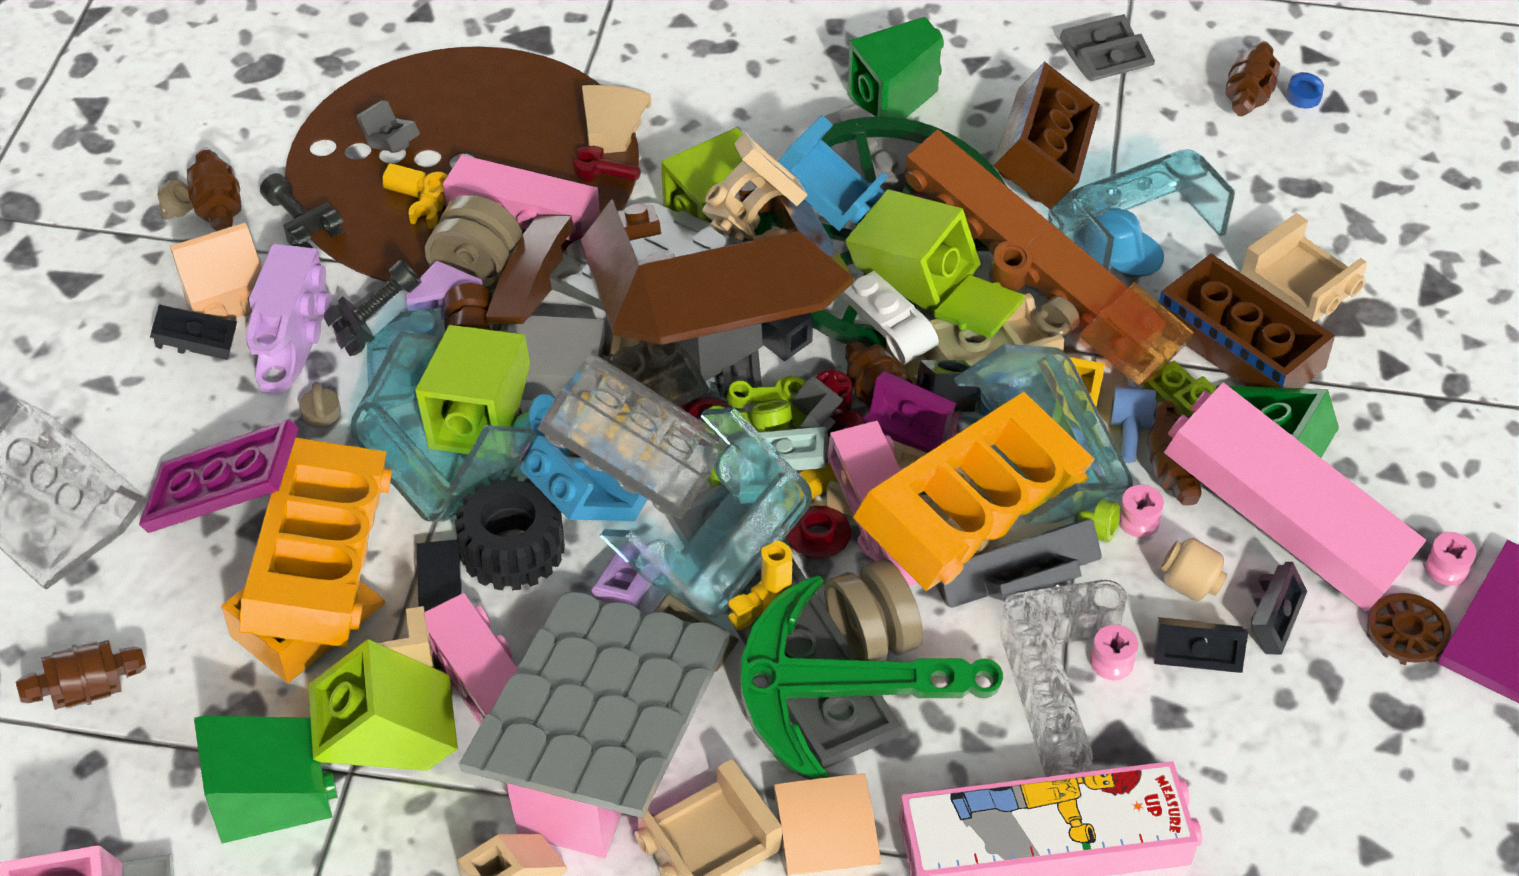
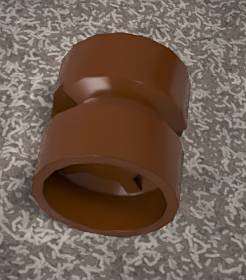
(467, 306)

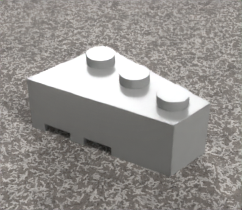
(886, 153)

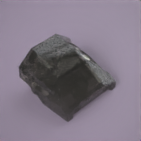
(663, 369)

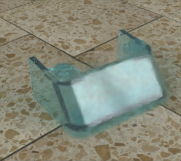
(1179, 171)
(1057, 388)
(392, 422)
(725, 553)

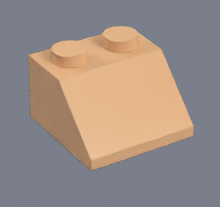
(218, 272)

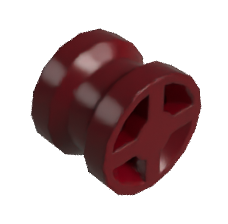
(841, 385)

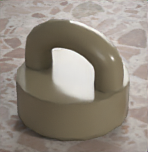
(174, 199)
(1057, 317)
(319, 406)

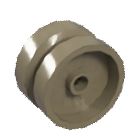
(474, 238)
(875, 611)

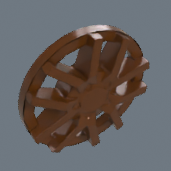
(1408, 628)

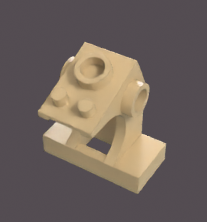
(772, 179)

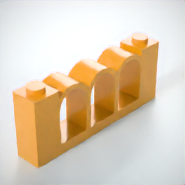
(324, 495)
(922, 539)

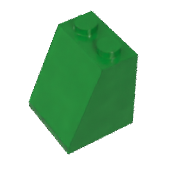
(895, 68)
(261, 774)

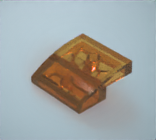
(1137, 335)

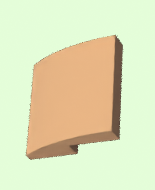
(827, 824)

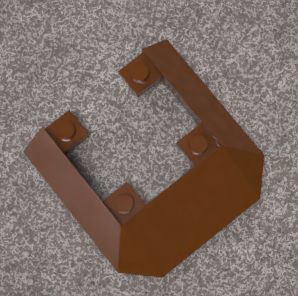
(717, 289)

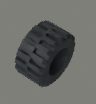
(514, 558)

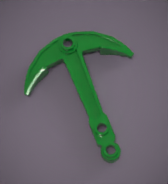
(832, 678)

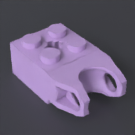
(286, 313)

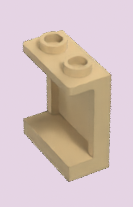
(1301, 270)
(713, 830)

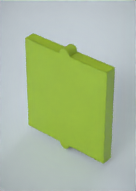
(979, 306)

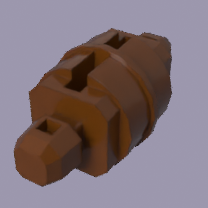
(1252, 78)
(213, 189)
(866, 365)
(1168, 472)
(81, 674)

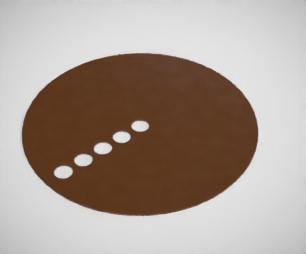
(464, 101)

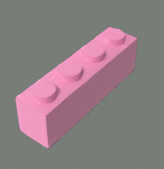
(524, 193)
(860, 462)
(470, 653)

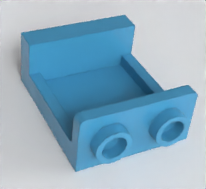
(830, 182)
(578, 489)

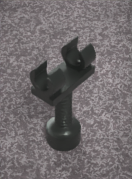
(279, 191)
(354, 319)

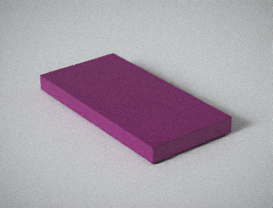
(219, 476)
(1488, 635)

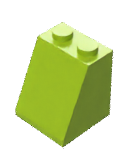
(696, 170)
(915, 247)
(470, 384)
(382, 711)

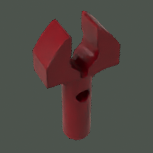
(592, 162)

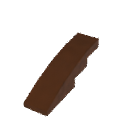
(528, 270)

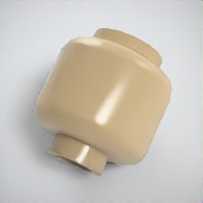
(1193, 569)

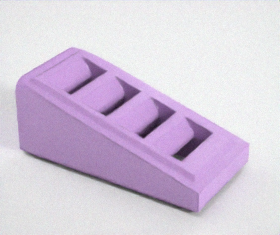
(620, 583)

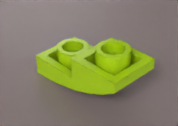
(1178, 386)

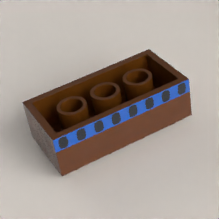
(1047, 136)
(1246, 327)

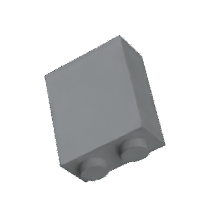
(557, 350)

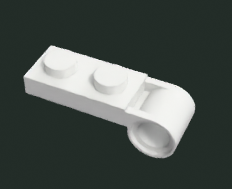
(892, 315)

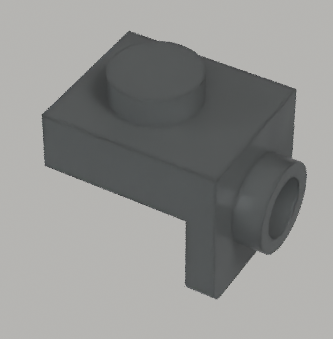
(384, 130)
(817, 404)

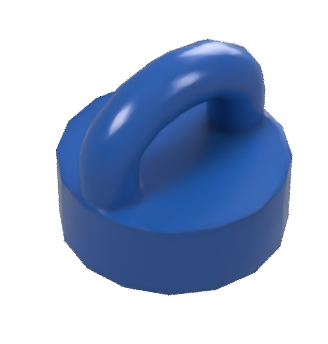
(1305, 90)

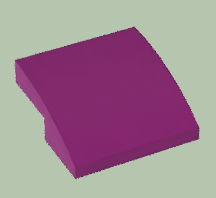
(910, 413)

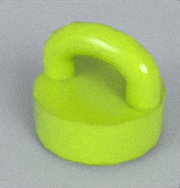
(772, 414)
(1105, 519)

